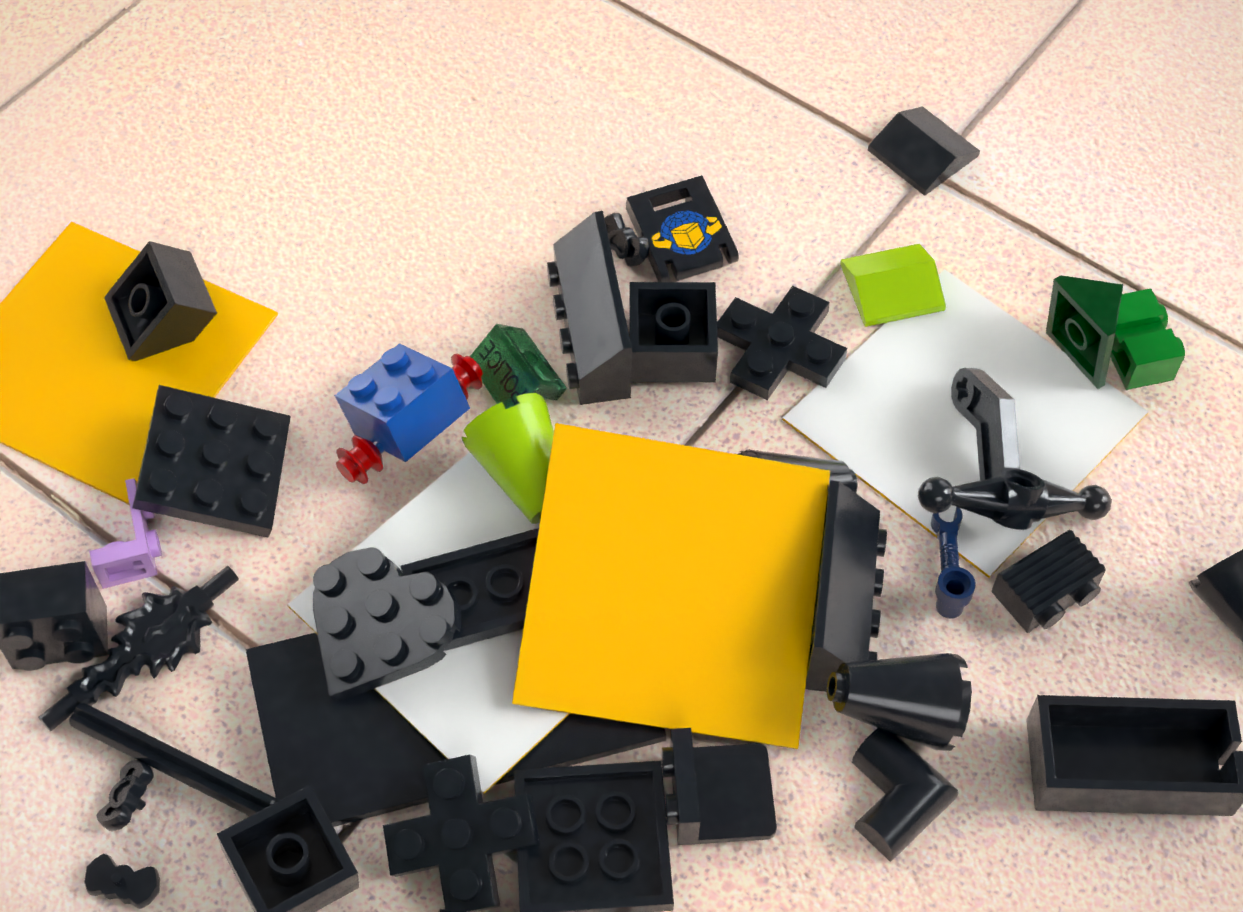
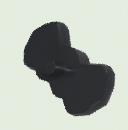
(625, 242)
(126, 795)
(121, 882)

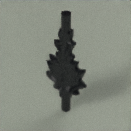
(152, 637)

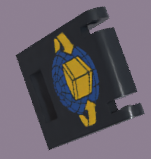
(682, 234)

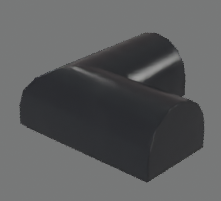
(911, 788)

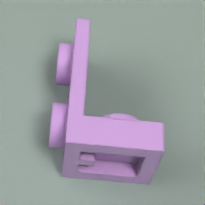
(130, 560)

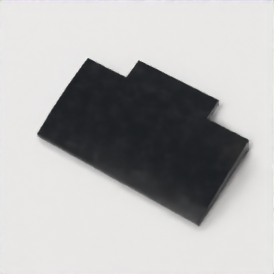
(365, 753)

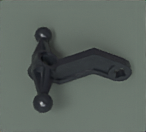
(1004, 490)

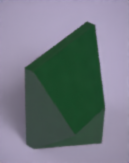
(1085, 323)

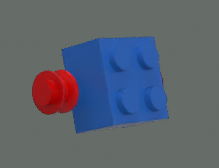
(402, 407)

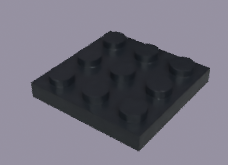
(212, 461)
(598, 839)

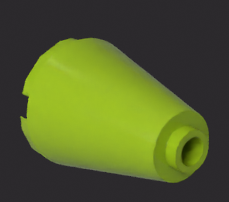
(515, 449)

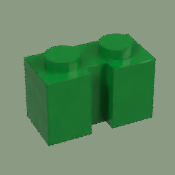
(1142, 345)

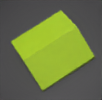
(894, 284)

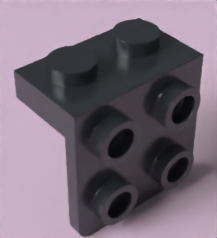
(718, 791)

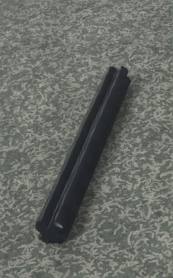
(170, 760)

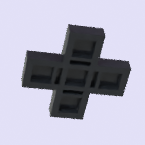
(780, 342)
(461, 835)

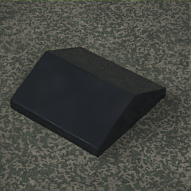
(922, 149)

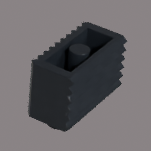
(1049, 582)

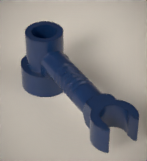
(954, 583)

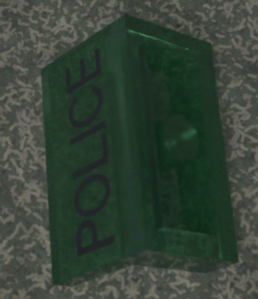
(515, 366)

